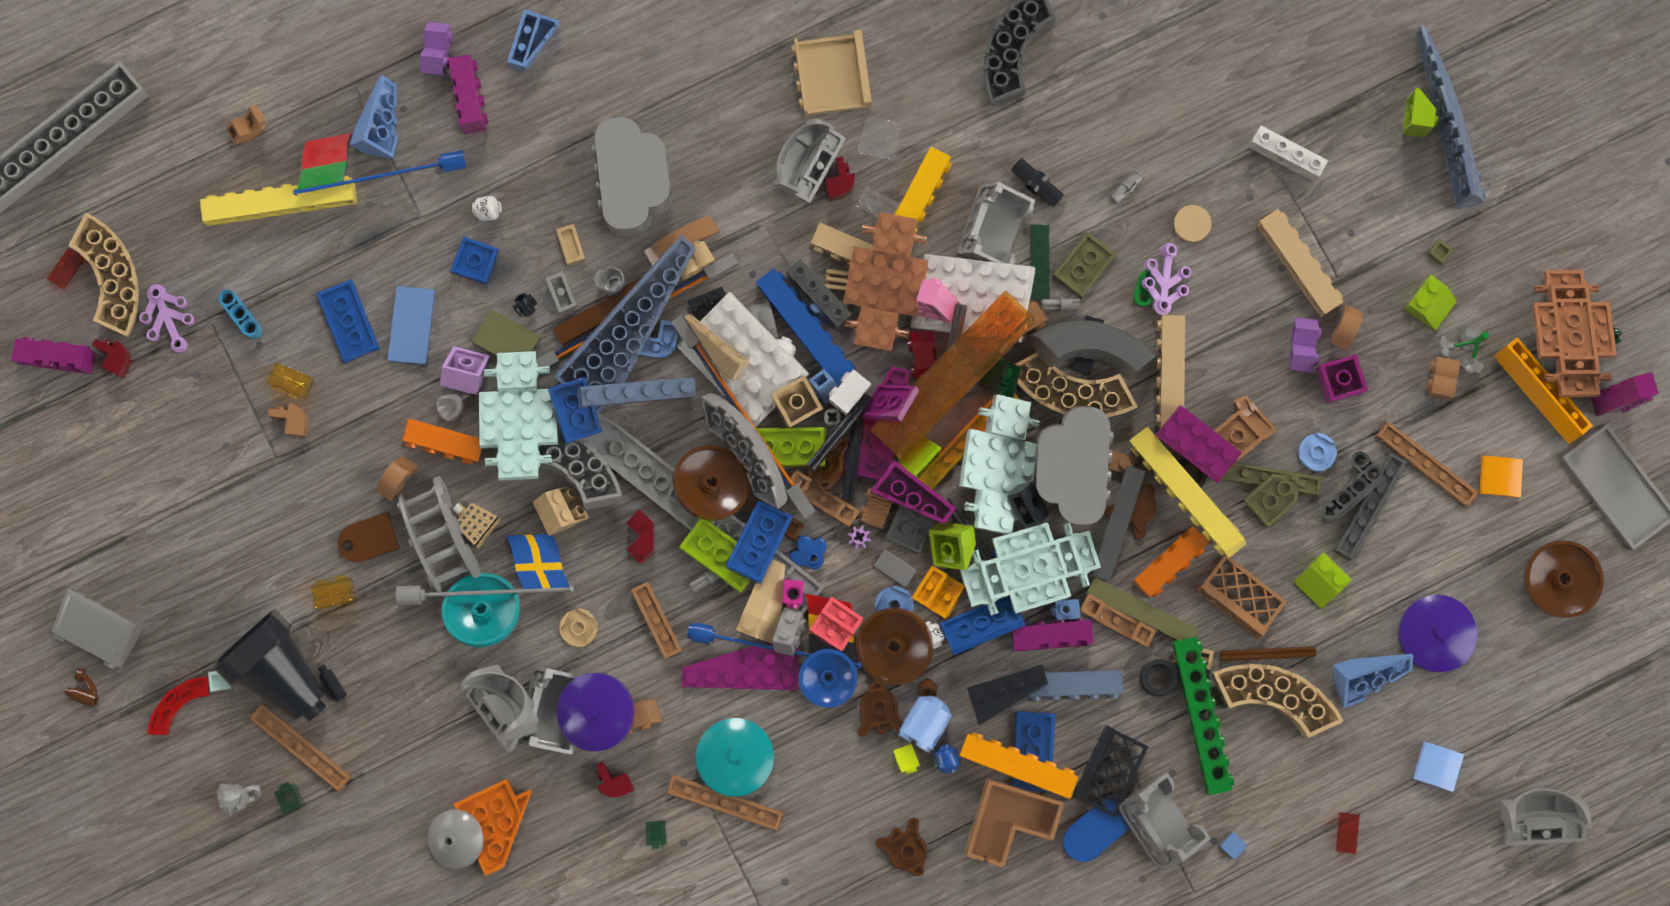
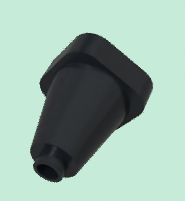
(273, 668)

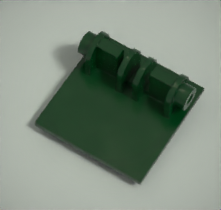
(1001, 378)

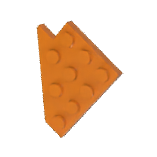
(500, 817)

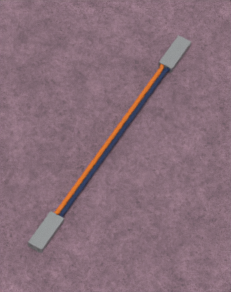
(711, 271)
(691, 341)

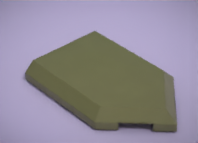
(1273, 497)

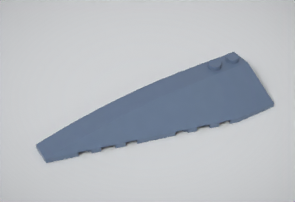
(1452, 127)
(619, 339)

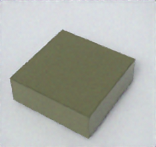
(1440, 251)

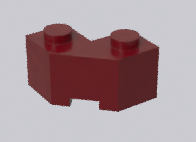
(924, 352)
(644, 545)

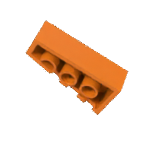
(442, 441)
(1172, 560)

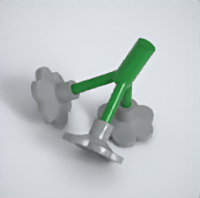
(1469, 340)

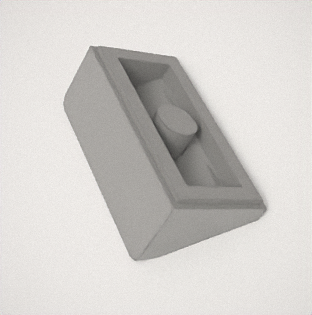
(895, 568)

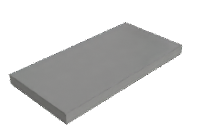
(1618, 487)

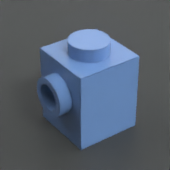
(822, 385)
(1066, 609)

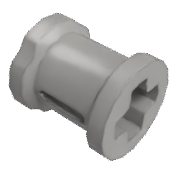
(832, 412)

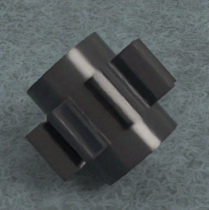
(525, 305)

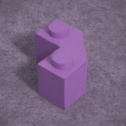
(436, 48)
(1303, 351)

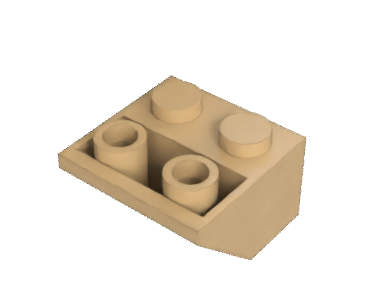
(560, 509)

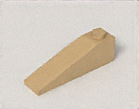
(722, 354)
(764, 605)

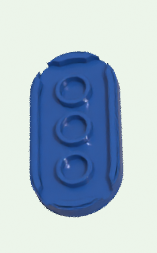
(1094, 832)

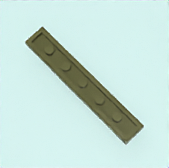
(1256, 475)
(1141, 610)

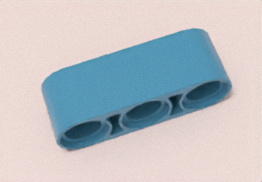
(236, 306)

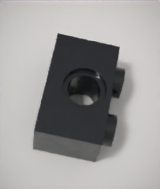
(1028, 504)

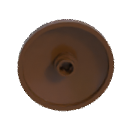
(710, 483)
(1563, 579)
(894, 646)

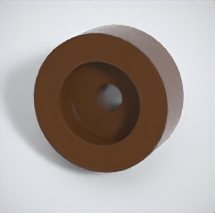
(927, 688)

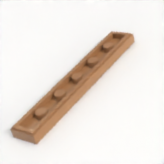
(1426, 464)
(300, 747)
(732, 806)

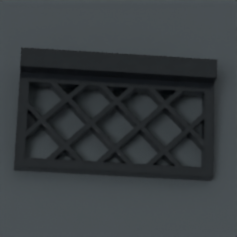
(1093, 766)

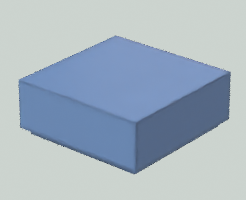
(1233, 845)

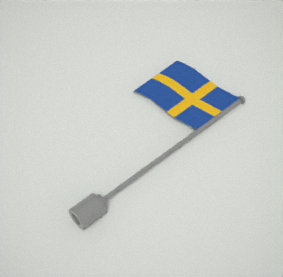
(535, 562)

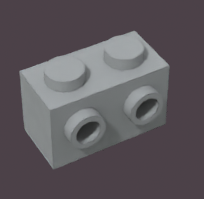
(788, 631)

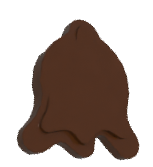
(834, 467)
(1142, 512)
(879, 710)
(905, 848)

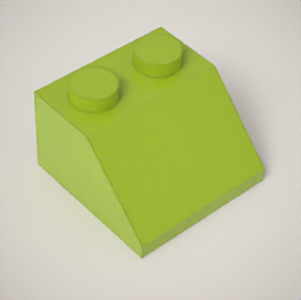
(1419, 115)
(1431, 303)
(920, 456)
(952, 545)
(1322, 580)

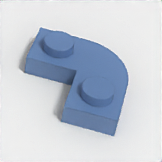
(664, 344)

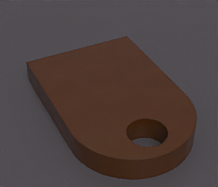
(369, 538)

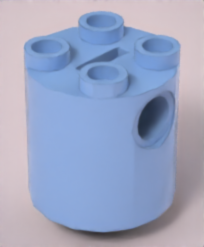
(926, 722)

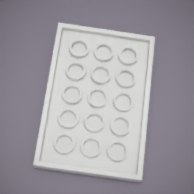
(977, 286)
(769, 364)

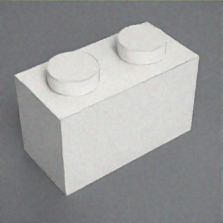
(849, 392)

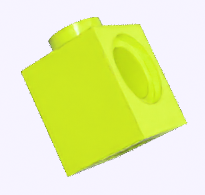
(906, 759)

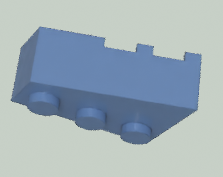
(530, 39)

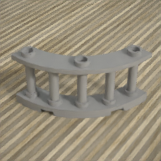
(451, 527)

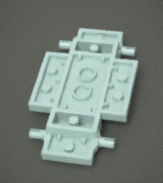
(517, 417)
(998, 462)
(1030, 568)

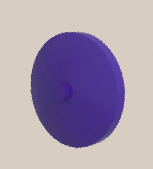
(1438, 633)
(595, 712)

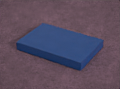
(573, 421)

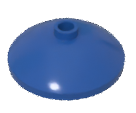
(828, 692)

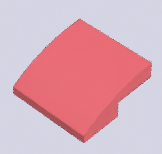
(836, 624)

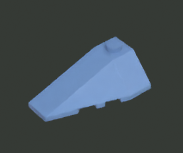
(377, 123)
(1361, 676)

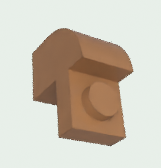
(246, 127)
(1346, 328)
(296, 420)
(394, 477)

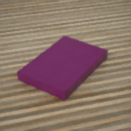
(890, 403)

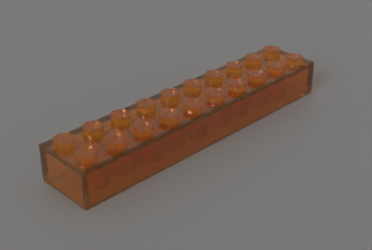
(957, 372)

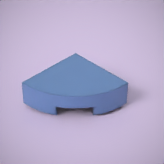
(815, 310)

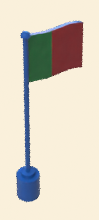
(326, 163)

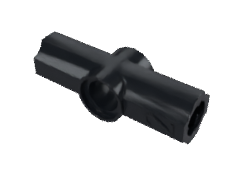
(1037, 182)

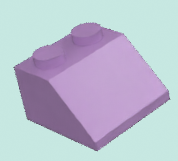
(464, 370)

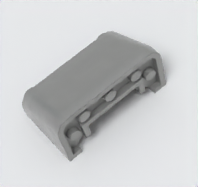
(994, 223)
(96, 628)
(545, 691)
(1161, 825)

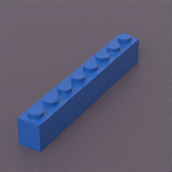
(804, 325)

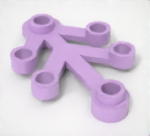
(1164, 280)
(166, 315)

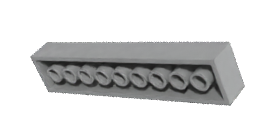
(67, 132)

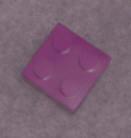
(1341, 379)

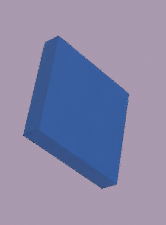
(474, 260)

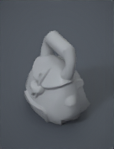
(235, 797)

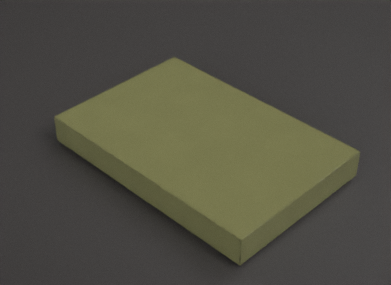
(1084, 265)
(504, 335)

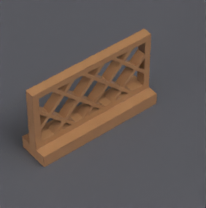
(1235, 611)

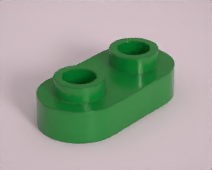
(1139, 290)

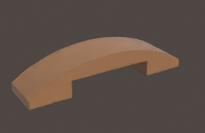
(697, 230)
(825, 501)
(1117, 621)

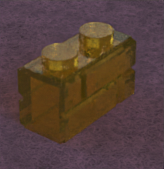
(290, 381)
(333, 593)

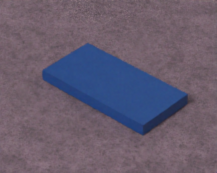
(348, 321)
(759, 542)
(979, 626)
(1034, 736)

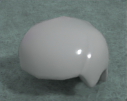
(610, 280)

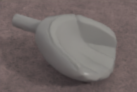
(450, 406)

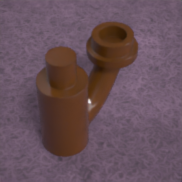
(82, 696)

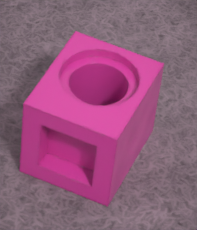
(796, 585)

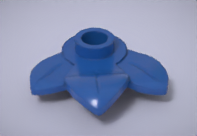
(806, 550)

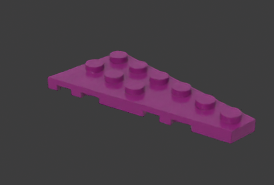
(874, 454)
(745, 669)

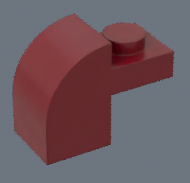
(840, 186)
(118, 357)
(615, 786)

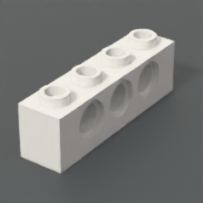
(1288, 154)

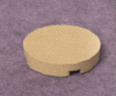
(1192, 223)
(578, 628)

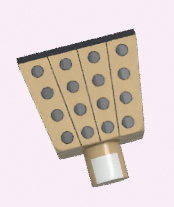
(475, 522)

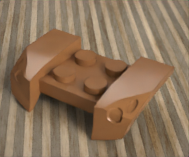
(1245, 427)

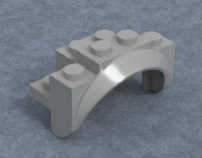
(806, 160)
(507, 710)
(1541, 818)

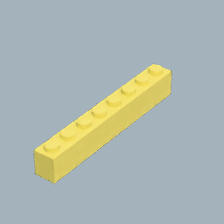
(273, 202)
(1187, 492)

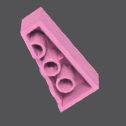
(936, 301)

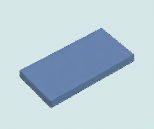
(411, 325)

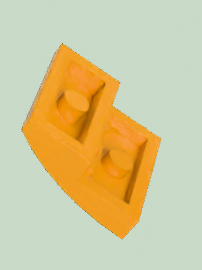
(1501, 476)
(939, 592)

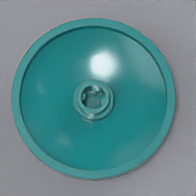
(481, 618)
(734, 757)

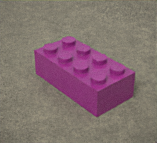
(1198, 443)

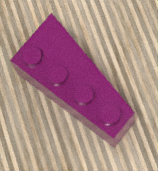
(467, 94)
(53, 355)
(1626, 395)
(910, 493)
(1053, 636)

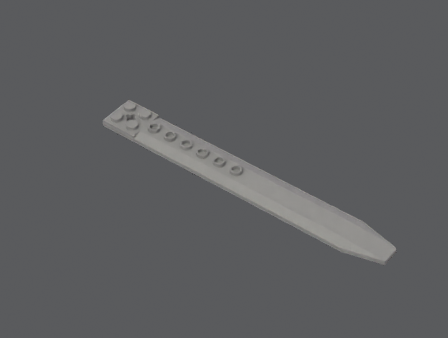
(655, 480)

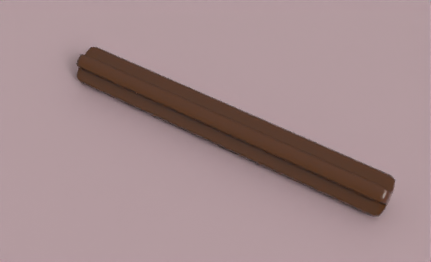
(1269, 653)

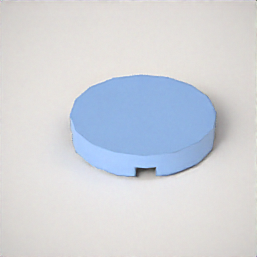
(1317, 452)

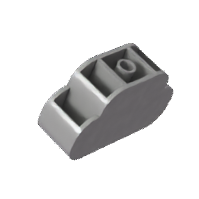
(630, 176)
(1074, 464)

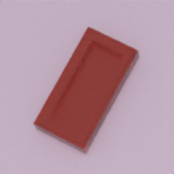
(66, 268)
(1347, 833)

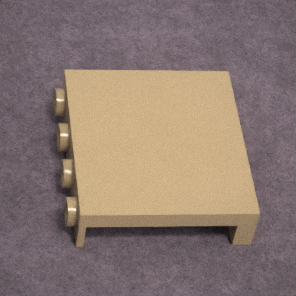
(832, 74)

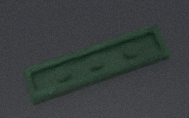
(1040, 261)

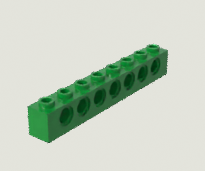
(1189, 688)

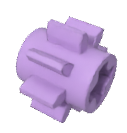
(857, 543)

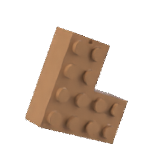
(1003, 811)

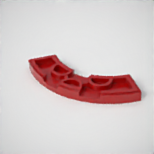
(173, 701)

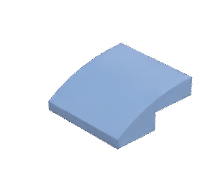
(1438, 766)

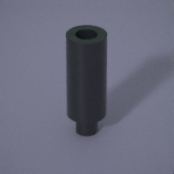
(332, 684)

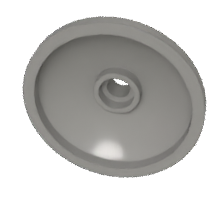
(465, 836)

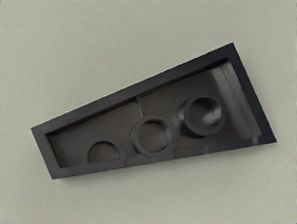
(1000, 694)

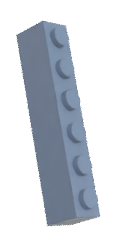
(636, 392)
(1081, 684)

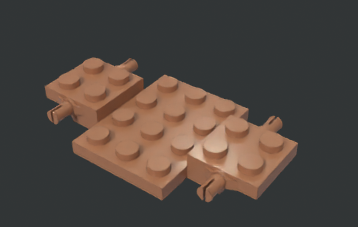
(885, 281)
(1573, 332)

